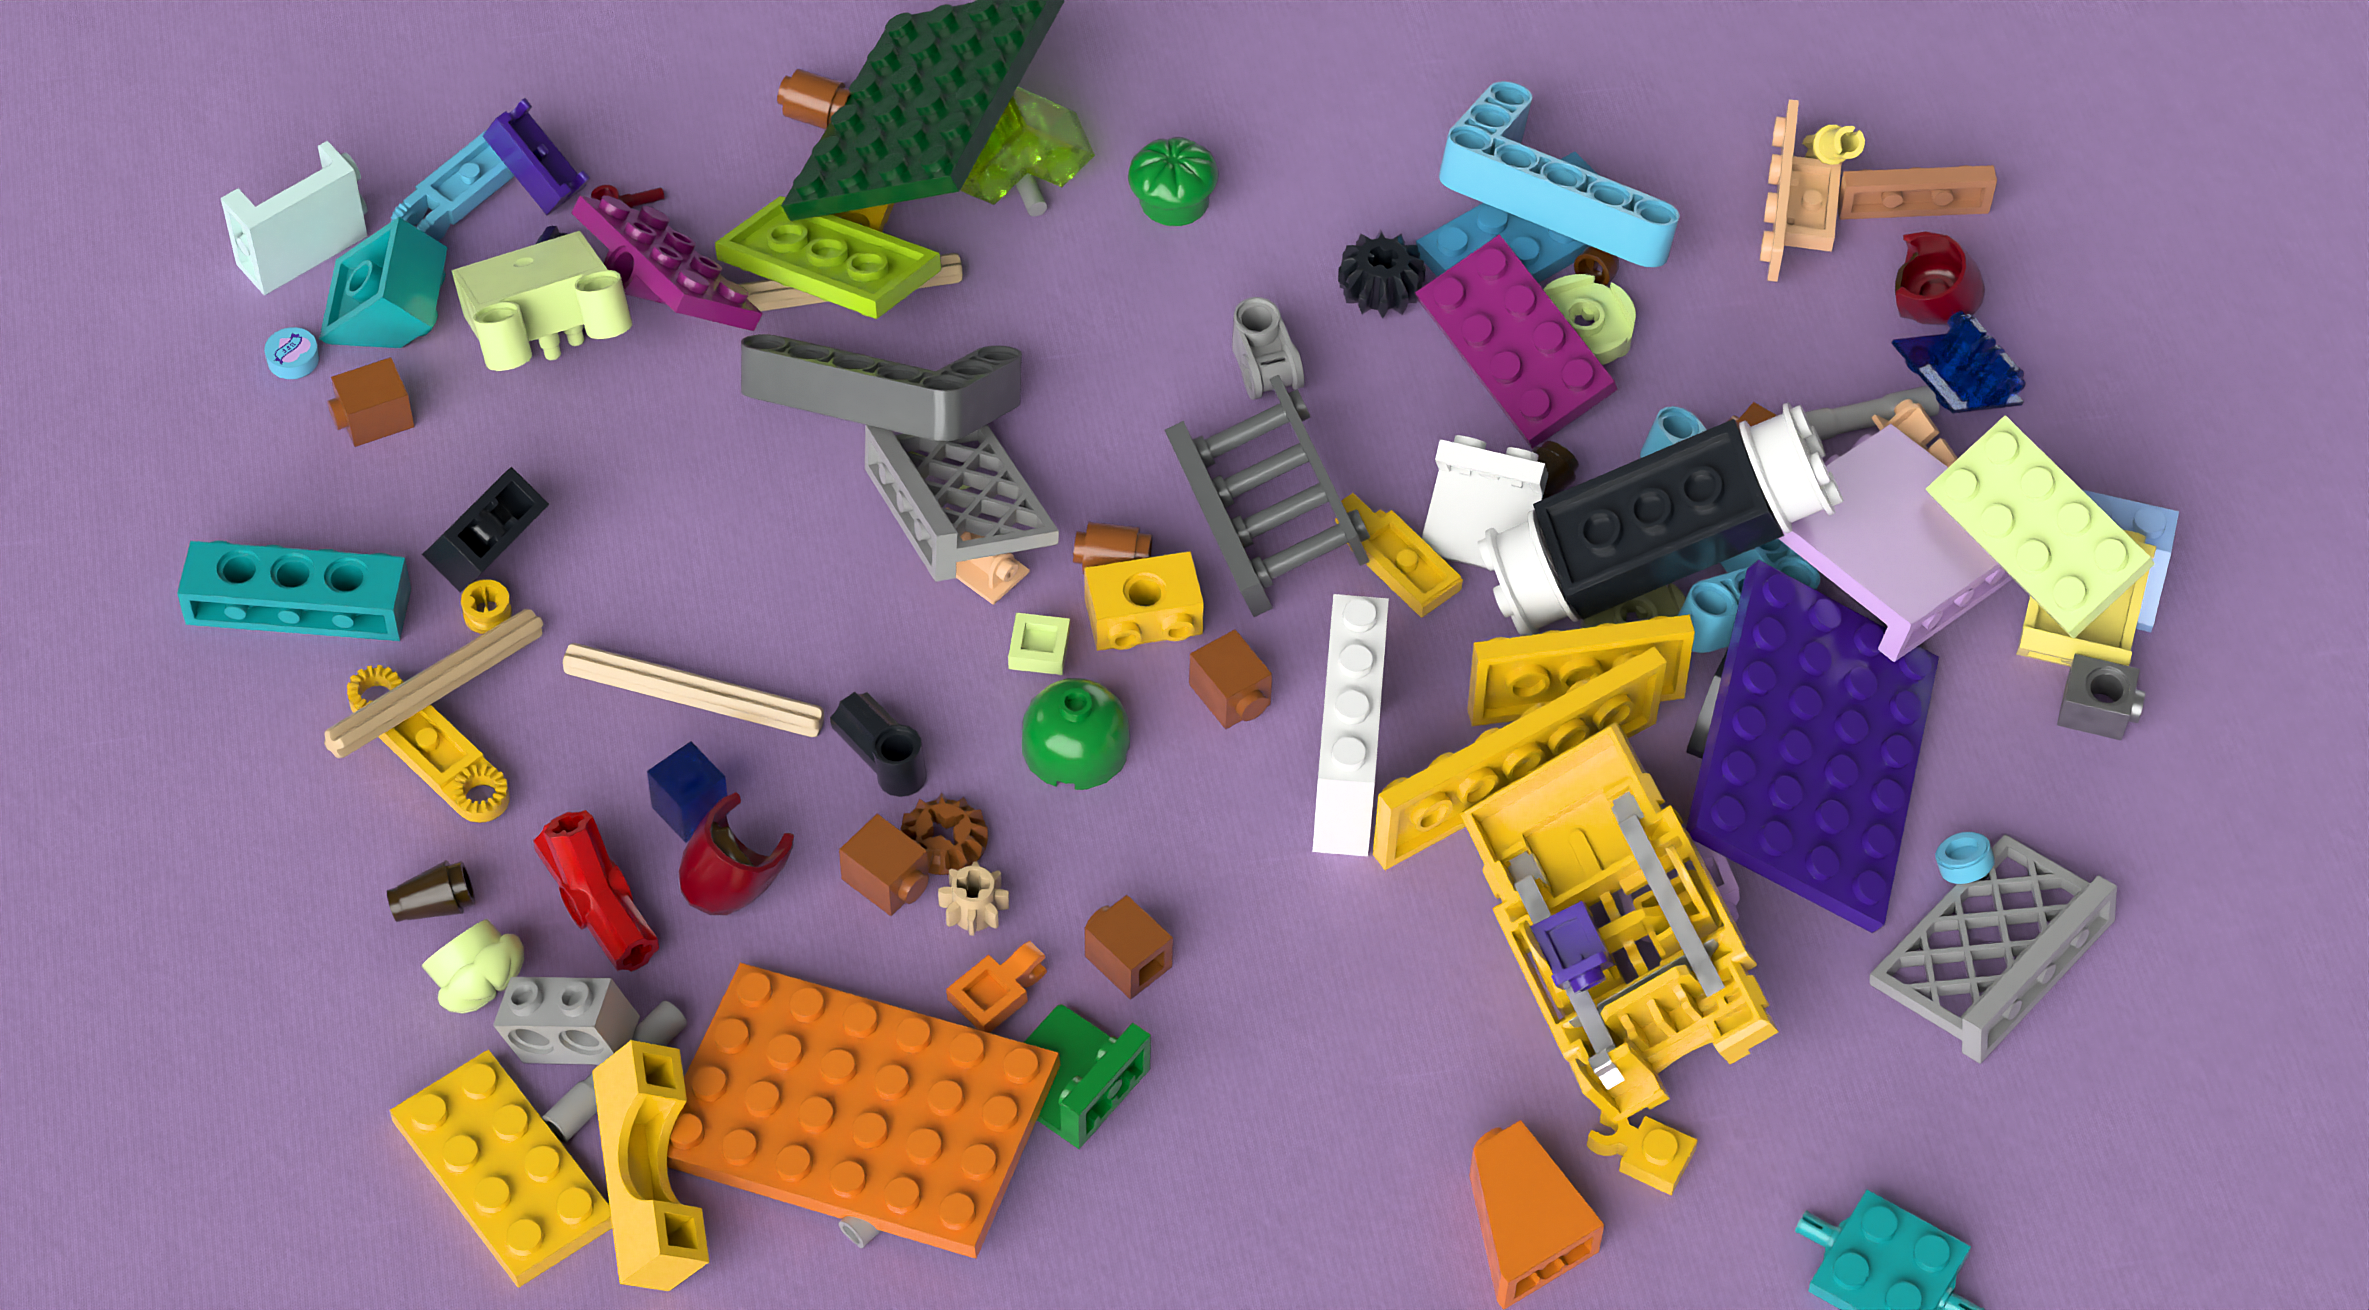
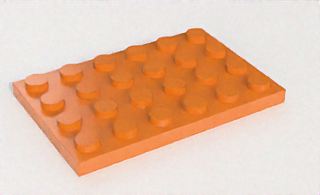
(859, 1109)

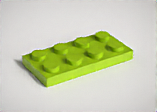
(829, 258)

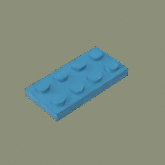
(1537, 247)

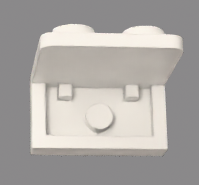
(1478, 493)

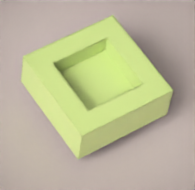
(1039, 643)

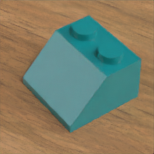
(385, 289)

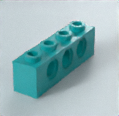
(294, 590)

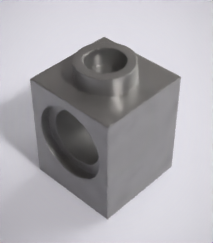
(2086, 713)

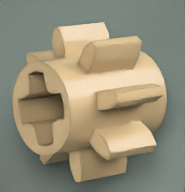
(973, 898)

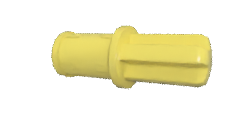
(1834, 144)

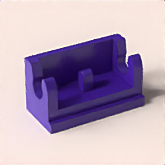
(534, 158)

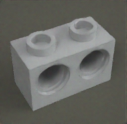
(565, 1019)

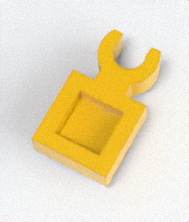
(1649, 1153)

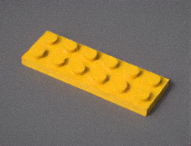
(1429, 804)

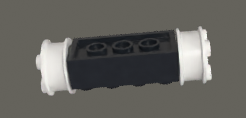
(1659, 519)

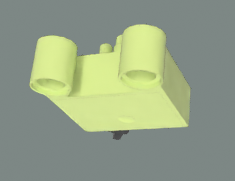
(537, 295)

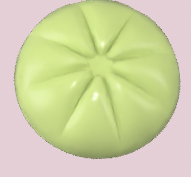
(475, 967)

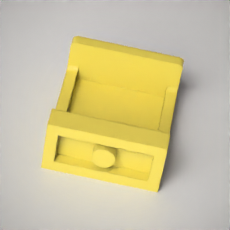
(2105, 638)

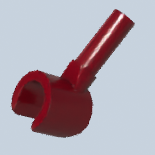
(629, 199)

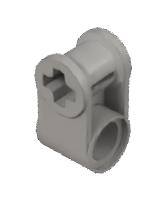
(1264, 347)

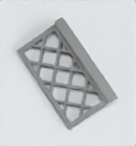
(920, 503)
(2038, 961)

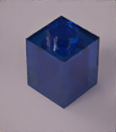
(685, 789)

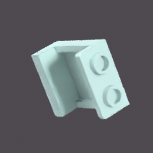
(298, 224)

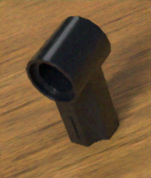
(881, 743)

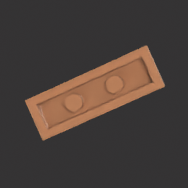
(1916, 192)

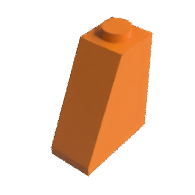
(1528, 1214)

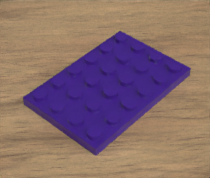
(1812, 748)

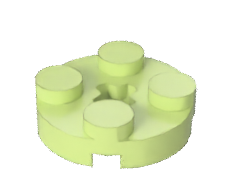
(1609, 307)

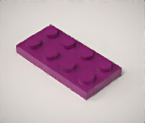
(1516, 341)

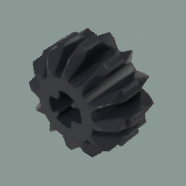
(1381, 274)

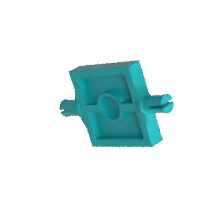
(1886, 1260)

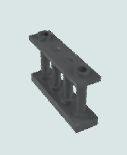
(1237, 534)

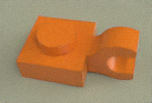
(996, 991)

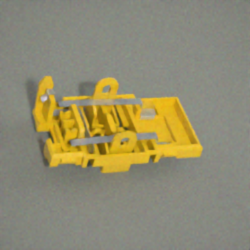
(1580, 835)

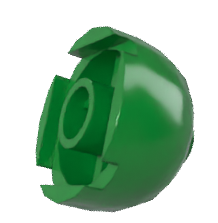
(1075, 734)

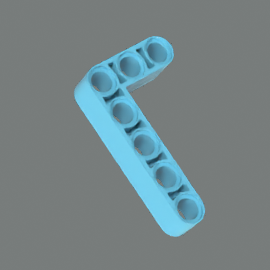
(1492, 166)
(1716, 600)

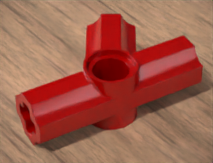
(595, 889)

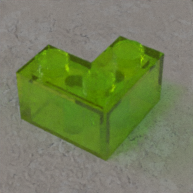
(1031, 139)

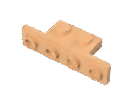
(1805, 198)

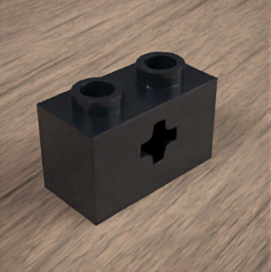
(486, 529)

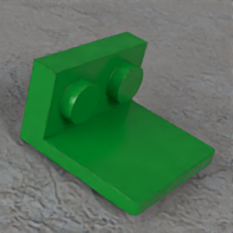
(1092, 1074)

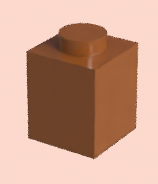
(370, 402)
(1230, 679)
(884, 865)
(1128, 946)

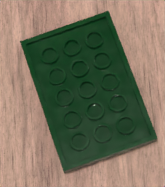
(922, 106)

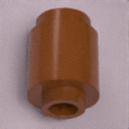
(811, 97)
(1110, 544)

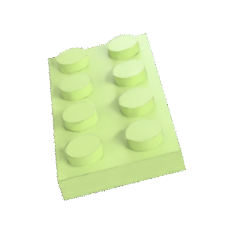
(2040, 526)

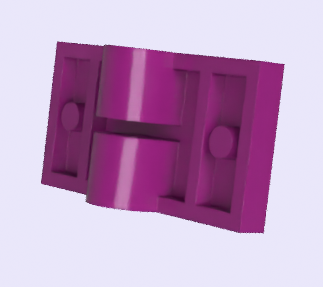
(663, 263)

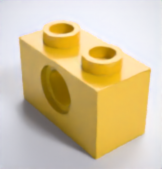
(1163, 582)

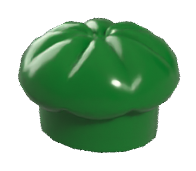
(1173, 180)

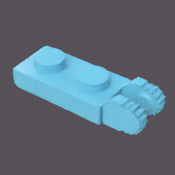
(454, 189)

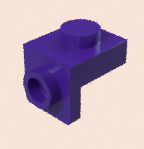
(1573, 948)

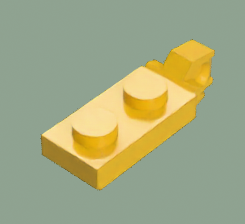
(1404, 559)

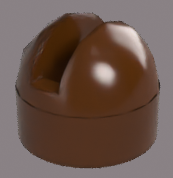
(1589, 260)

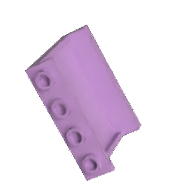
(1895, 542)

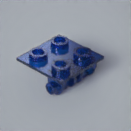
(1964, 366)

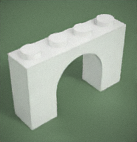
(1350, 725)

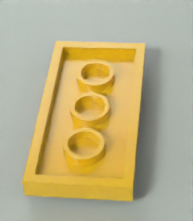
(1539, 668)
(503, 1168)

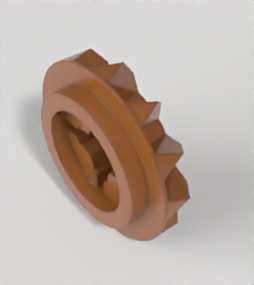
(969, 833)

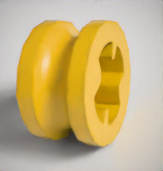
(480, 592)

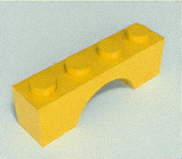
(637, 1106)

